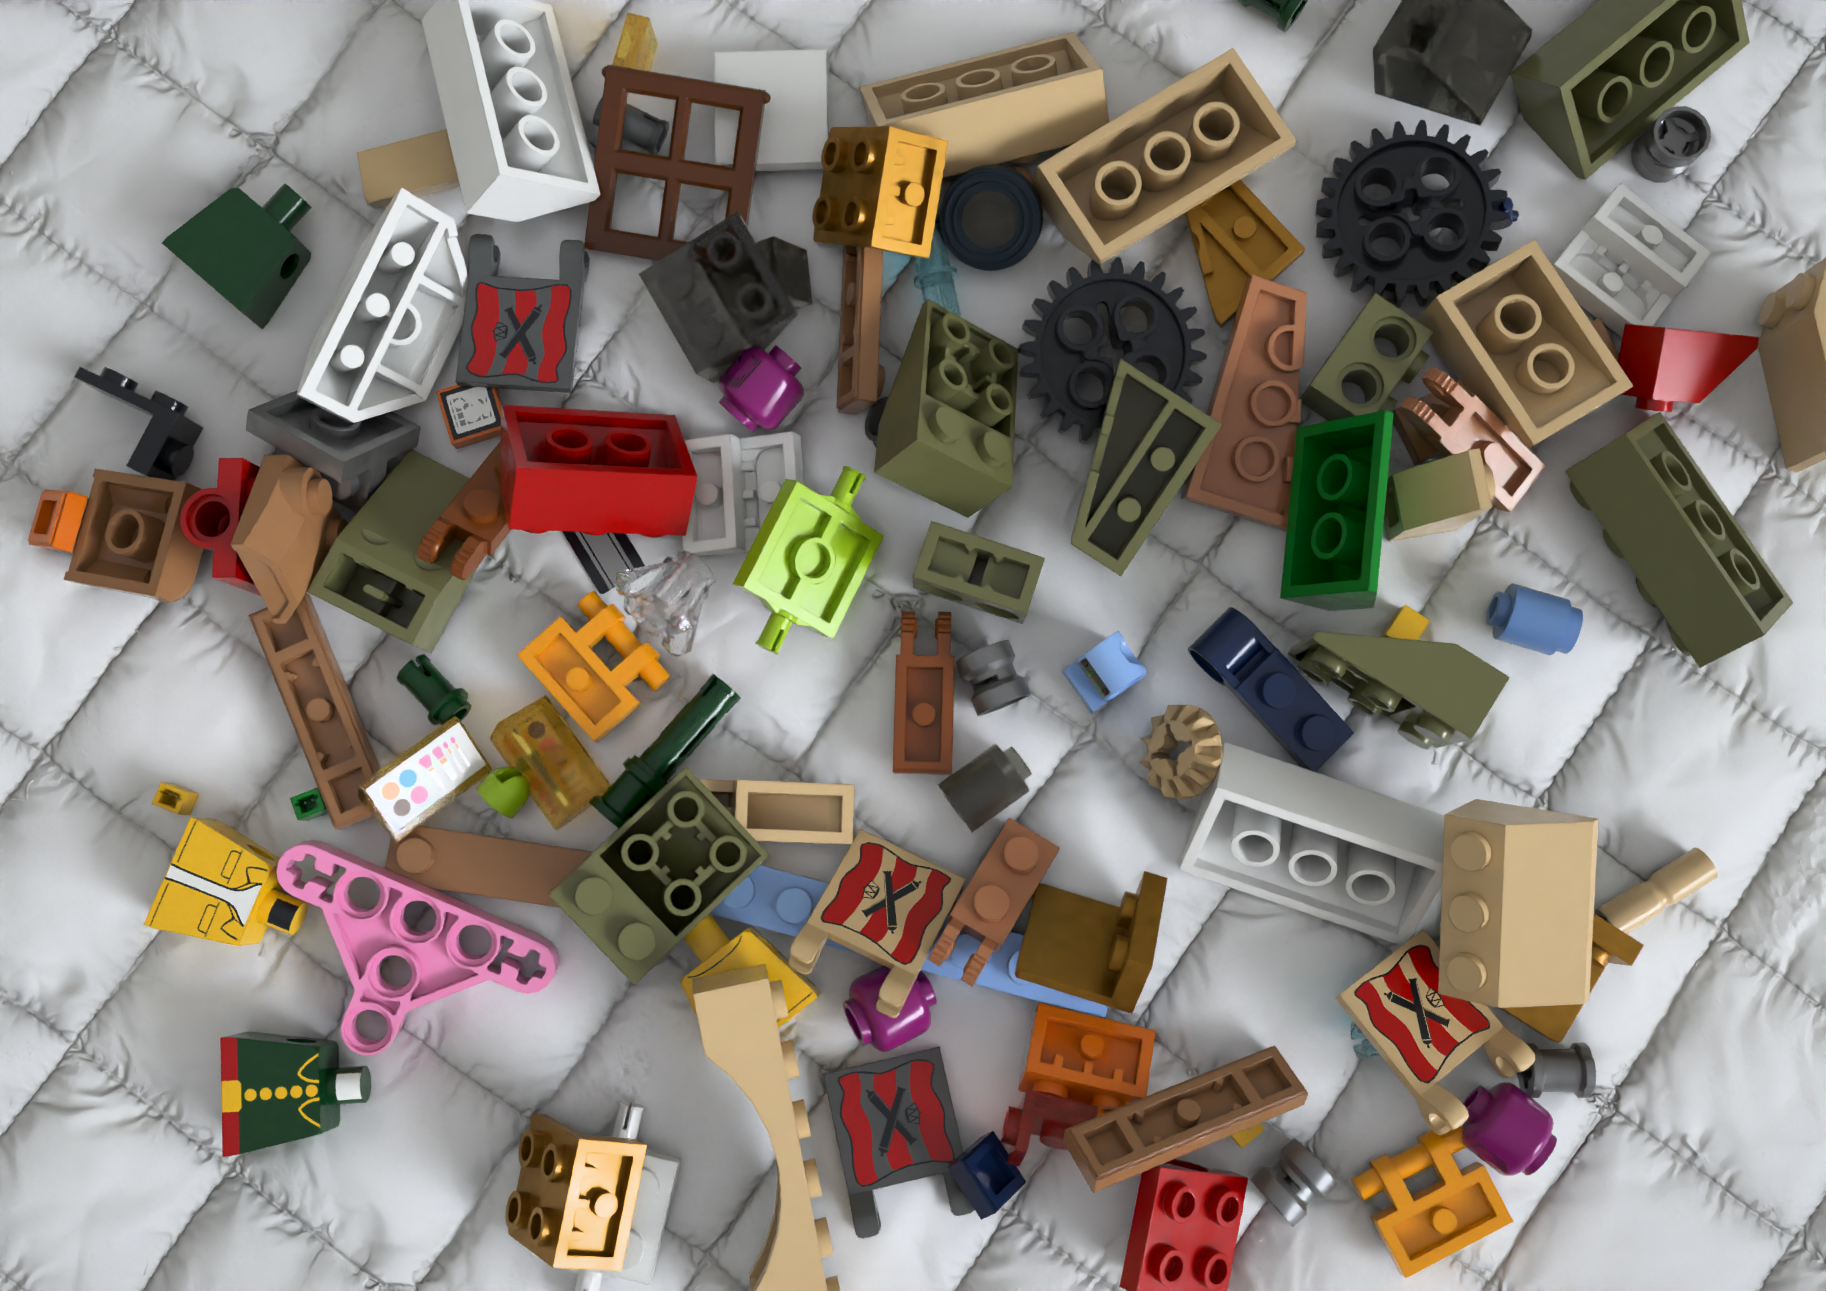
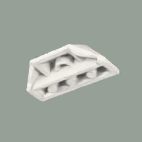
(390, 316)

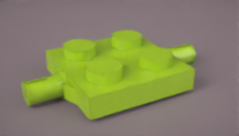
(808, 558)

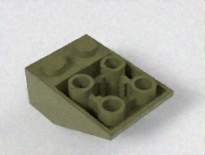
(951, 414)
(375, 558)
(1424, 686)
(658, 875)

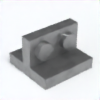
(344, 453)

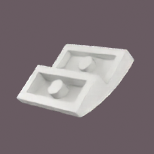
(793, 120)
(1628, 262)
(737, 488)

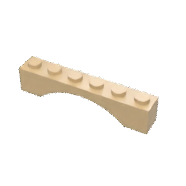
(742, 1038)

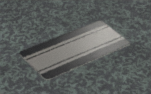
(604, 556)

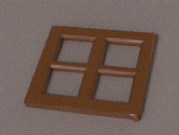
(672, 169)

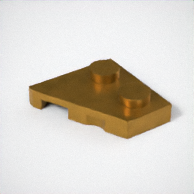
(1236, 240)

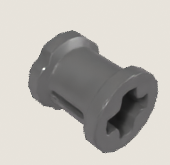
(1560, 1071)

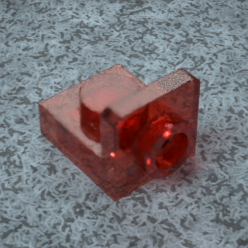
(1041, 1116)

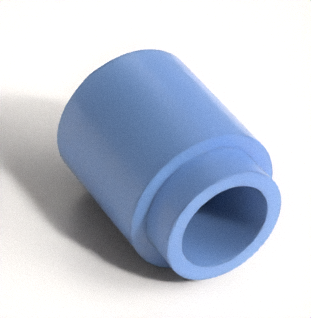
(1534, 620)

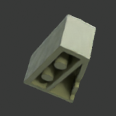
(1137, 466)

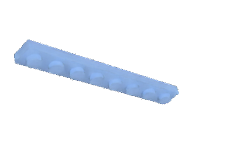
(786, 901)

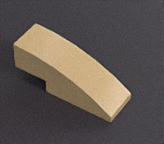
(789, 809)

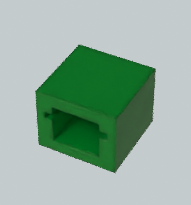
(308, 805)

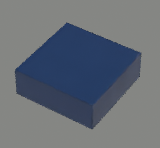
(986, 1176)

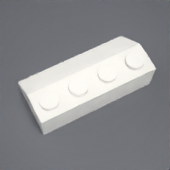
(509, 108)
(1316, 845)

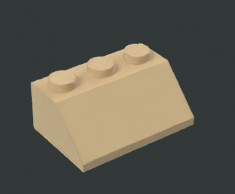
(1517, 905)

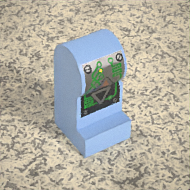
(1104, 672)

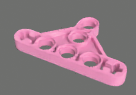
(435, 956)

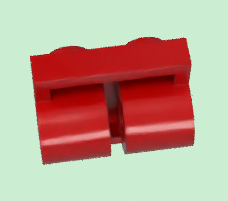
(213, 516)
(1184, 1229)

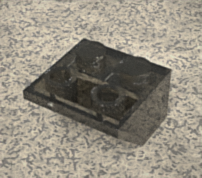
(1449, 55)
(719, 297)

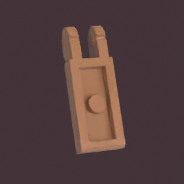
(1474, 426)
(996, 896)

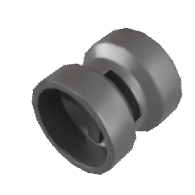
(1671, 144)
(987, 665)
(1304, 1172)

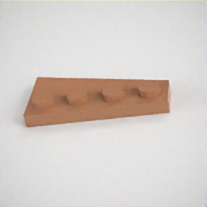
(1258, 404)

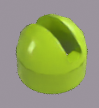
(505, 790)

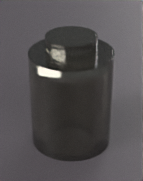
(986, 785)

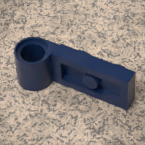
(1270, 688)

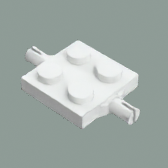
(649, 1213)

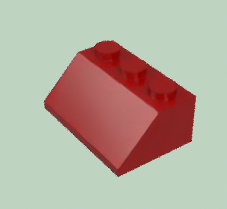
(595, 472)

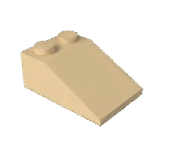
(1524, 345)
(1795, 365)

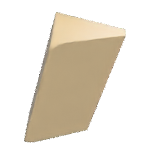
(415, 164)

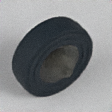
(991, 217)

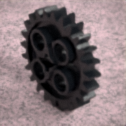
(1400, 166)
(1059, 362)

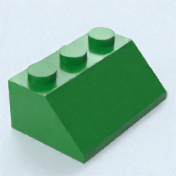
(1337, 512)

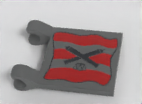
(521, 328)
(894, 1128)

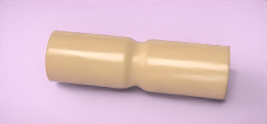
(1661, 889)

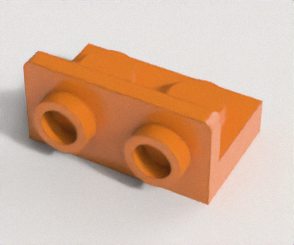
(1087, 1058)

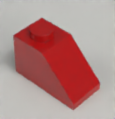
(1678, 363)

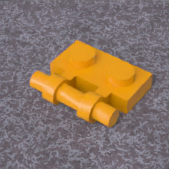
(581, 679)
(1439, 1217)

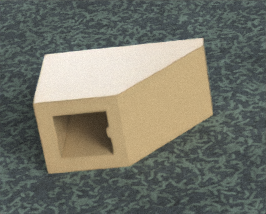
(1438, 496)

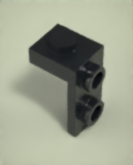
(169, 438)

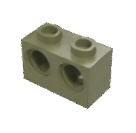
(1361, 363)
(977, 572)

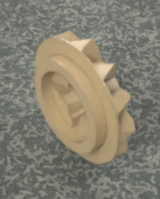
(1195, 765)

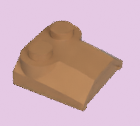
(286, 531)
(135, 538)

